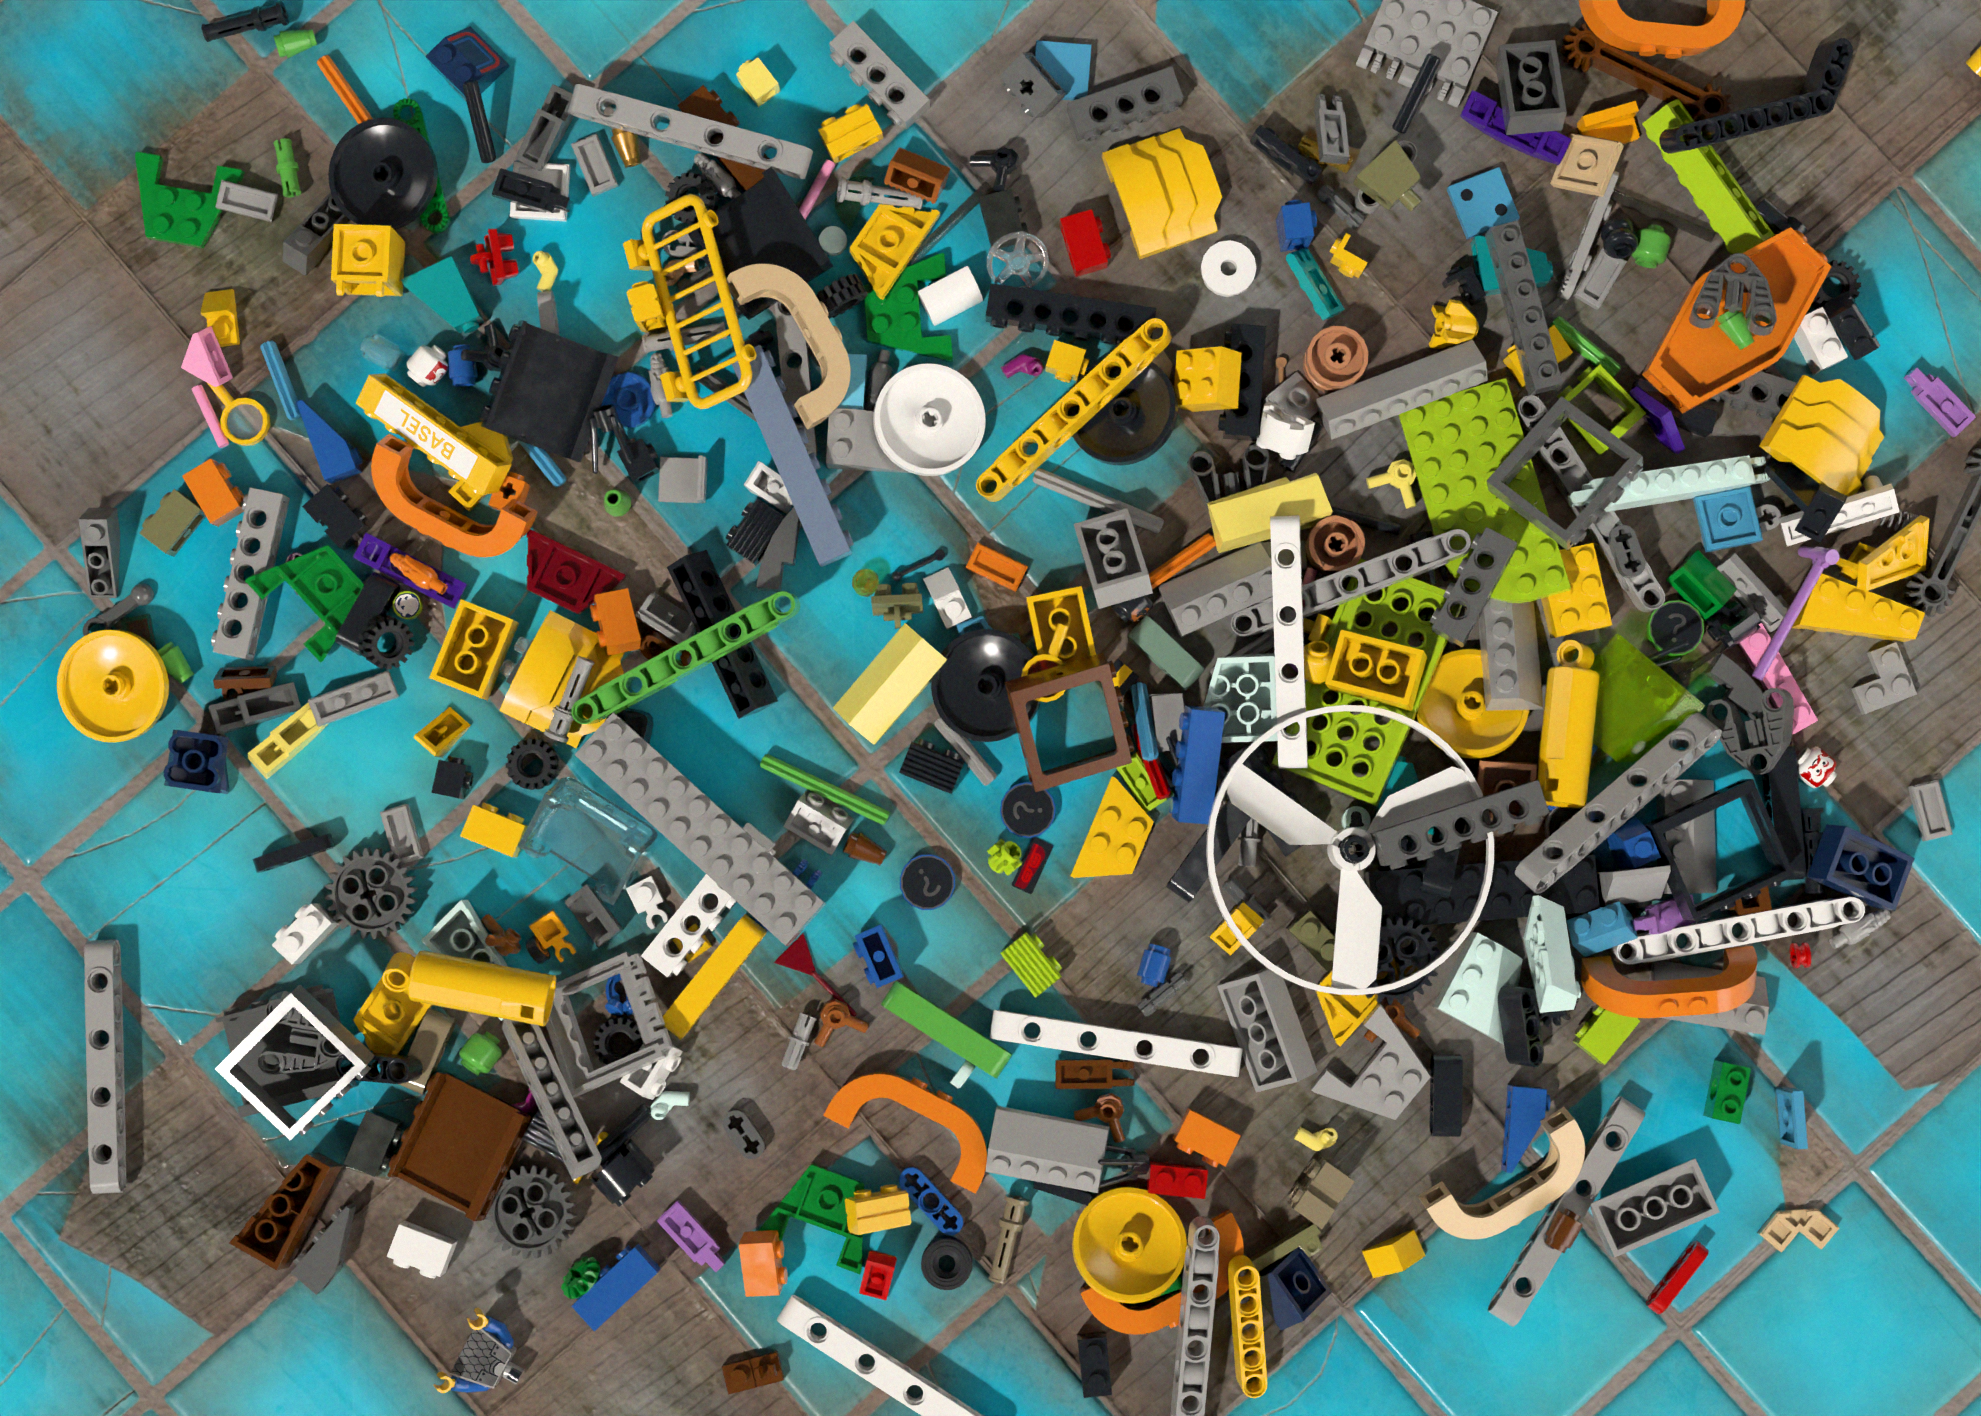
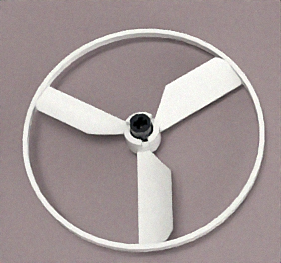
(1358, 910)

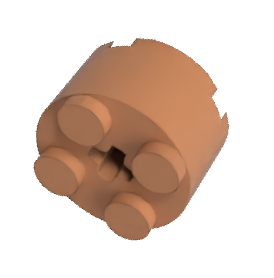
(1340, 530)

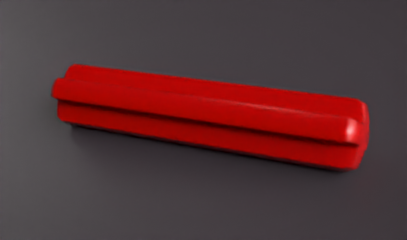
(1154, 771)

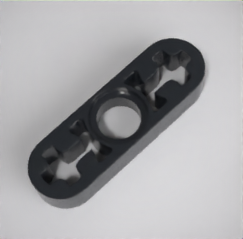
(293, 853)

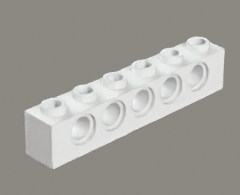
(658, 951)

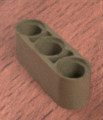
(429, 1046)

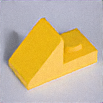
(221, 314)
(1245, 920)

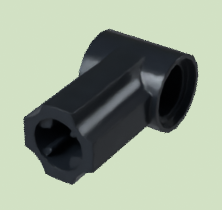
(1777, 220)

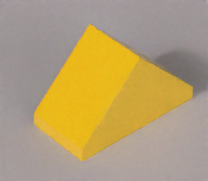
(495, 441)
(442, 732)
(1394, 1254)

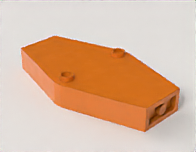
(1703, 362)

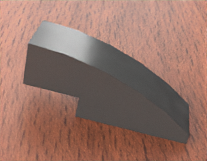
(546, 129)
(780, 552)
(1738, 686)
(254, 708)

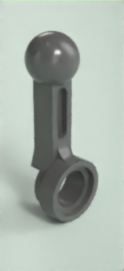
(140, 595)

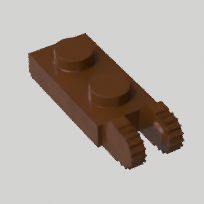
(1090, 1074)

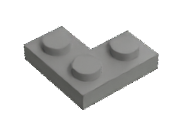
(1892, 680)

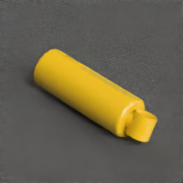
(1568, 727)
(472, 986)

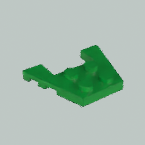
(178, 213)
(896, 318)
(322, 584)
(821, 1202)

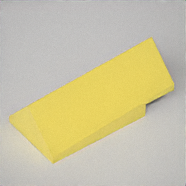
(1246, 515)
(889, 684)

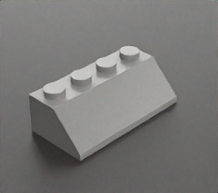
(1218, 589)
(1510, 656)
(1693, 841)
(1747, 1017)
(1267, 1029)
(1047, 1149)
(1653, 1208)

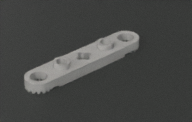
(1580, 259)

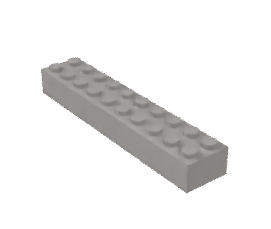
(700, 829)

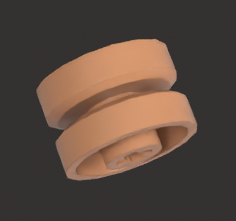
(1346, 347)

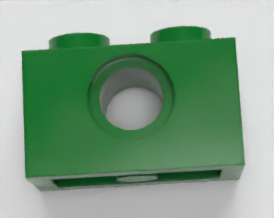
(1727, 1092)

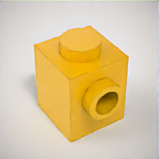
(1066, 361)

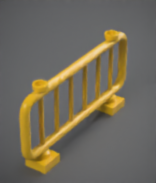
(645, 257)

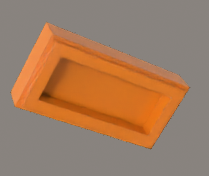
(996, 567)

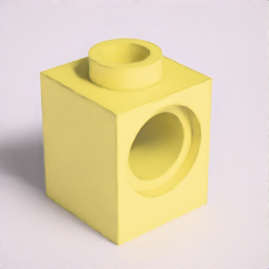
(757, 81)

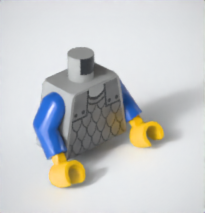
(483, 1358)

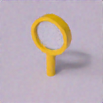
(242, 419)

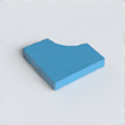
(1067, 65)

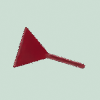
(800, 959)

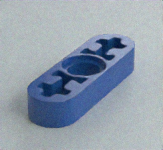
(940, 1221)

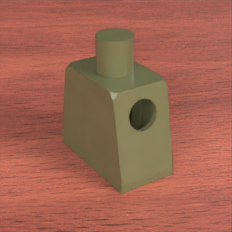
(1390, 179)

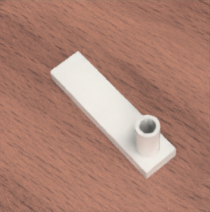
(1858, 509)

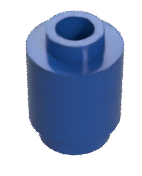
(461, 372)
(1154, 965)

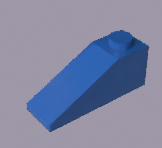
(333, 453)
(1523, 1115)

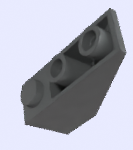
(313, 237)
(101, 551)
(326, 1257)

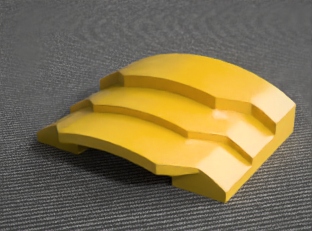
(1164, 191)
(1826, 433)
(547, 669)

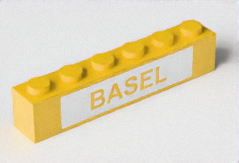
(433, 434)

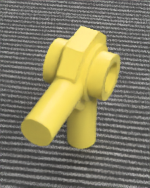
(1400, 475)

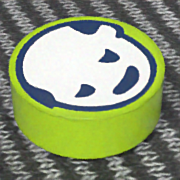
(407, 605)

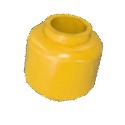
(1317, 661)

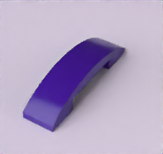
(1489, 119)
(377, 555)

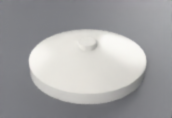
(929, 419)

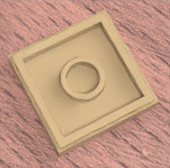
(1587, 165)

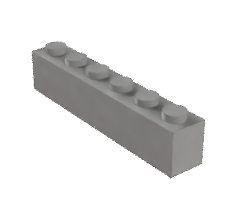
(1402, 389)

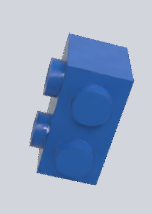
(1295, 225)
(879, 956)

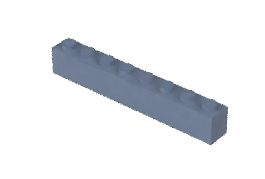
(794, 462)

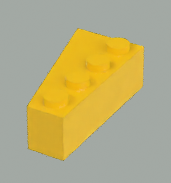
(1851, 611)

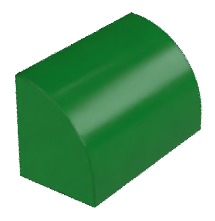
(1701, 584)

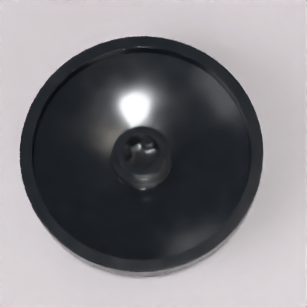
(383, 173)
(1133, 422)
(971, 684)

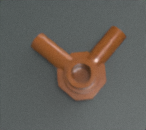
(503, 941)
(1397, 1014)
(834, 1016)
(1107, 1109)

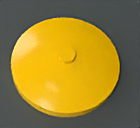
(112, 685)
(1457, 709)
(1129, 1245)

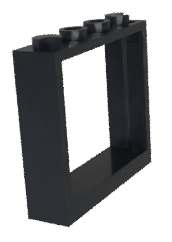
(1765, 833)

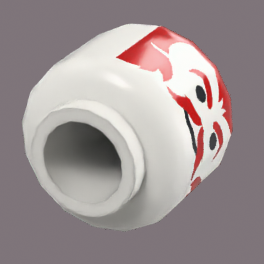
(427, 365)
(1816, 767)

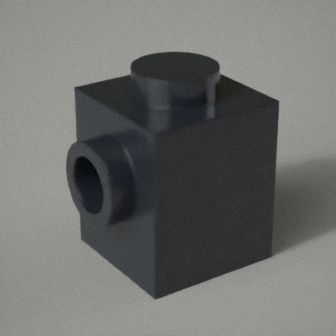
(643, 460)
(452, 778)

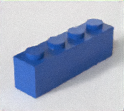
(1197, 764)

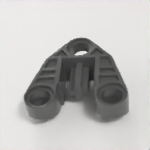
(1759, 299)
(1207, 481)
(1777, 725)
(306, 1046)

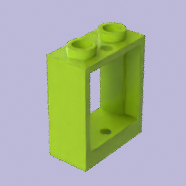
(1616, 392)

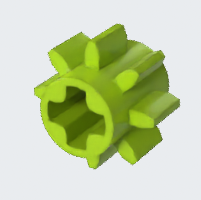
(1004, 857)

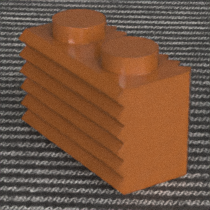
(917, 175)

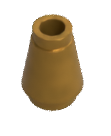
(627, 147)

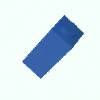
(1632, 845)

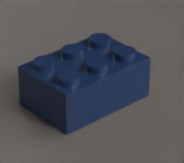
(1860, 867)

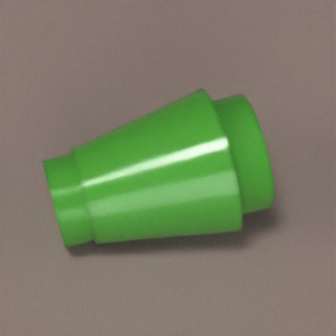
(294, 42)
(1735, 327)
(621, 507)
(175, 662)

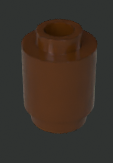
(1563, 1230)

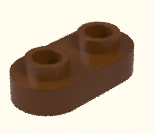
(651, 650)

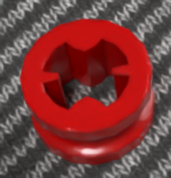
(1800, 955)

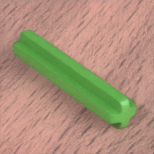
(1585, 346)

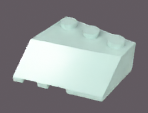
(1247, 694)
(1550, 956)
(1475, 982)

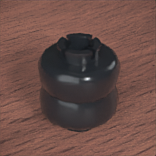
(1619, 238)

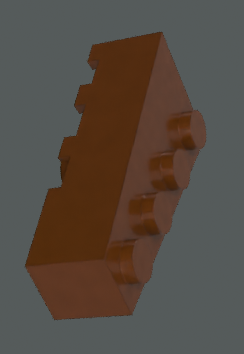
(287, 1215)

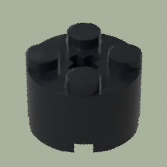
(623, 1172)

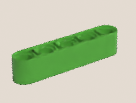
(946, 1029)

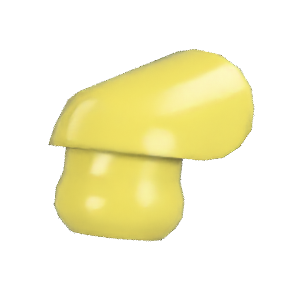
(547, 269)
(1317, 1141)

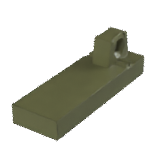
(1304, 1236)

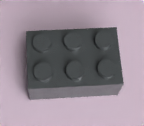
(1530, 87)

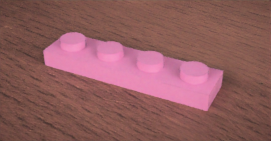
(1778, 677)

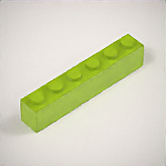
(1711, 185)

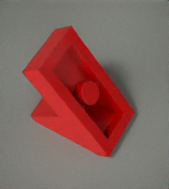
(878, 1275)

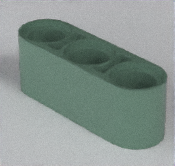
(1165, 653)

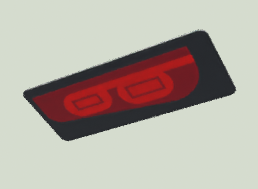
(1032, 865)

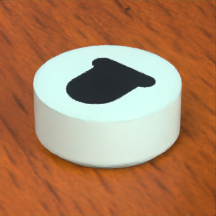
(1355, 818)

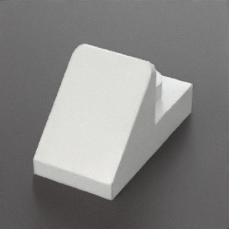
(769, 486)
(947, 598)

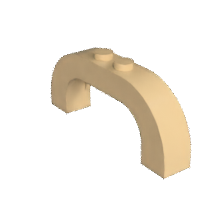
(813, 321)
(1520, 1198)

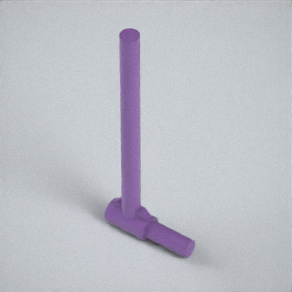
(1821, 559)

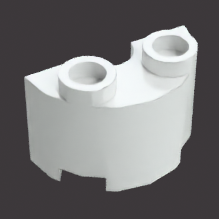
(1284, 432)

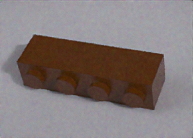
(707, 105)

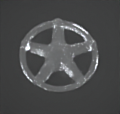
(1017, 261)

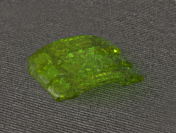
(1636, 702)

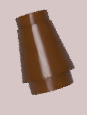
(864, 849)

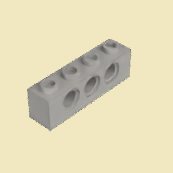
(854, 41)

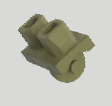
(897, 606)

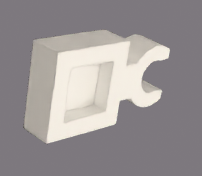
(646, 898)

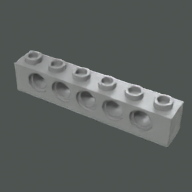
(247, 531)
(552, 1097)

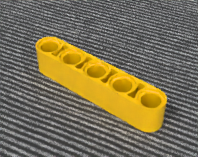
(713, 976)
(1254, 1336)

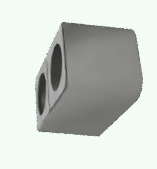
(1165, 716)

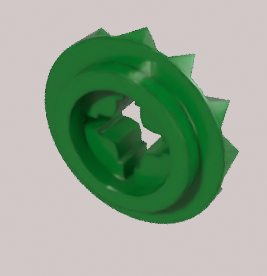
(574, 1284)

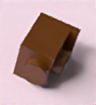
(1756, 904)

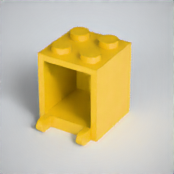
(367, 260)

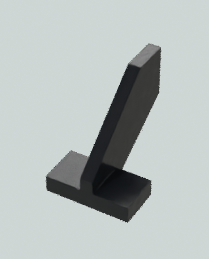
(1815, 500)

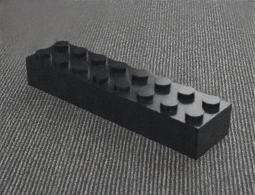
(1507, 897)

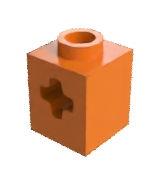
(511, 481)

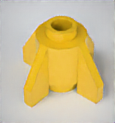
(1453, 325)

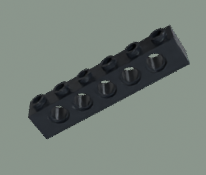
(1058, 304)
(707, 605)

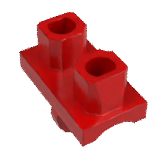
(495, 244)

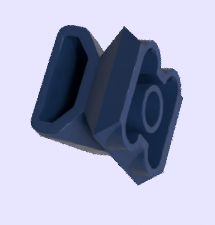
(197, 762)

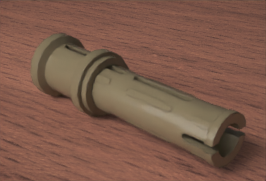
(1010, 1221)

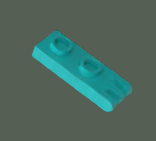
(1314, 283)

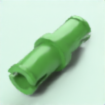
(287, 168)

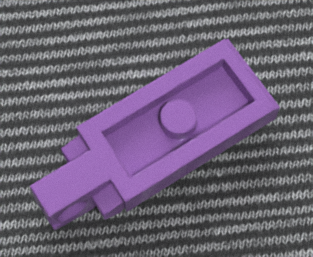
(1939, 402)
(1661, 917)
(691, 1236)

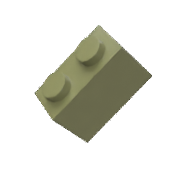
(172, 522)
(1314, 939)

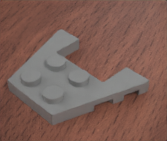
(1389, 1077)

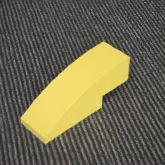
(285, 742)

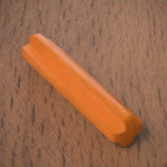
(343, 89)
(1181, 560)

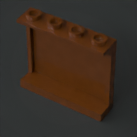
(460, 1144)

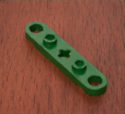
(438, 201)

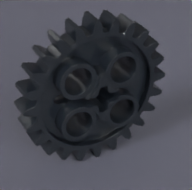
(1417, 954)

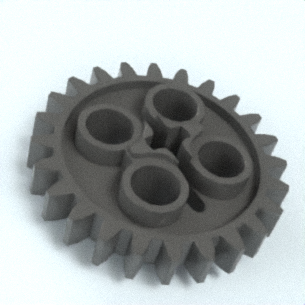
(347, 901)
(554, 1200)

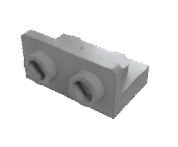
(818, 822)

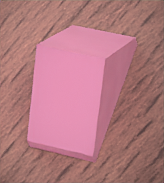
(206, 358)

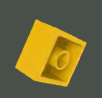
(1207, 378)

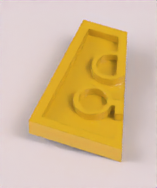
(1897, 557)

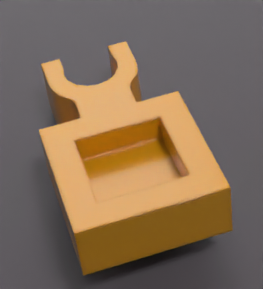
(550, 931)

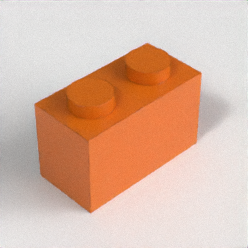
(215, 492)
(616, 621)
(1206, 1137)
(762, 1263)

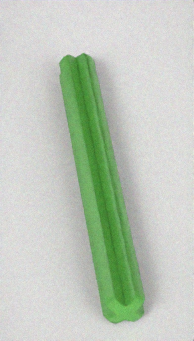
(824, 789)

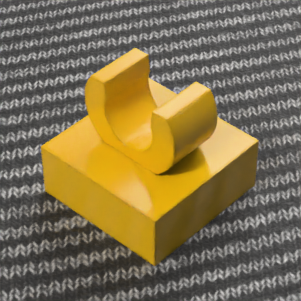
(1317, 629)

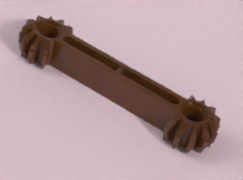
(1641, 74)

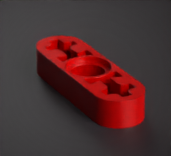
(1677, 1277)

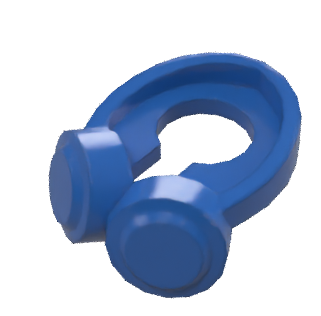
(614, 1005)

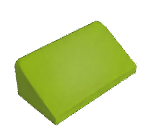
(1139, 783)

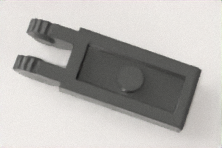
(1331, 130)

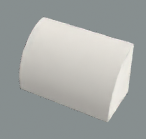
(950, 296)

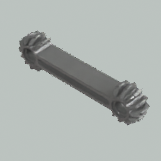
(1957, 536)

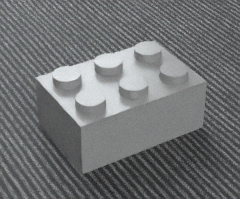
(1113, 558)

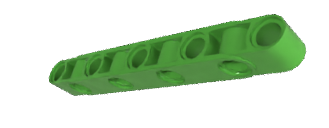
(667, 666)

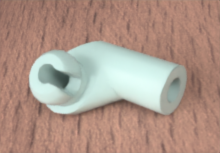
(666, 1101)

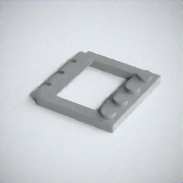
(567, 1037)

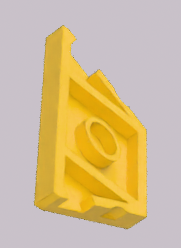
(890, 243)
(1114, 835)
(1347, 1012)
(389, 1019)

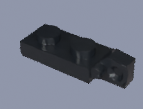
(1285, 155)
(529, 192)

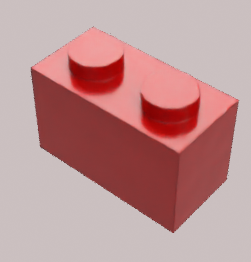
(1084, 242)
(1177, 1180)

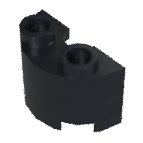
(1732, 624)

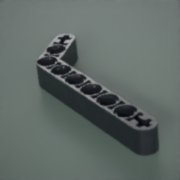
(1815, 100)

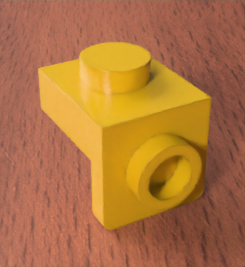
(1347, 262)
(1849, 567)

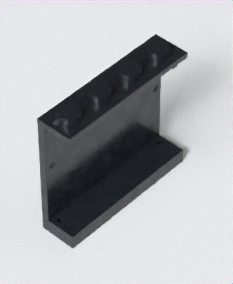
(764, 229)
(547, 391)

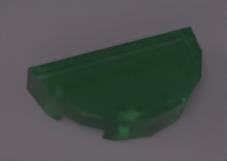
(849, 210)

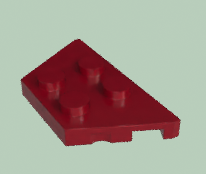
(566, 574)

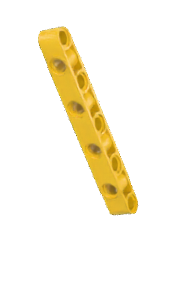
(1090, 394)

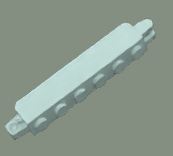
(1677, 483)

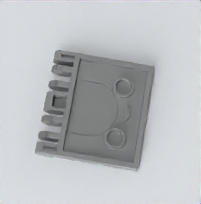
(1440, 27)

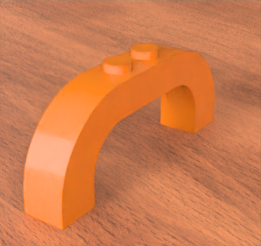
(1652, 38)
(434, 519)
(1672, 996)
(932, 1105)
(1166, 1309)

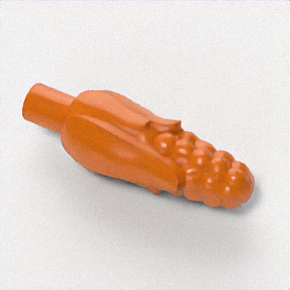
(418, 572)

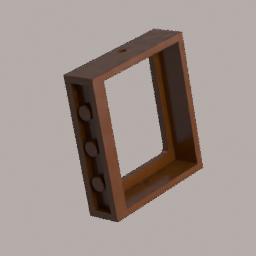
(1060, 679)

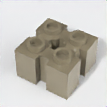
(1319, 1191)

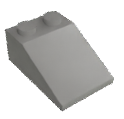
(854, 443)
(1632, 885)

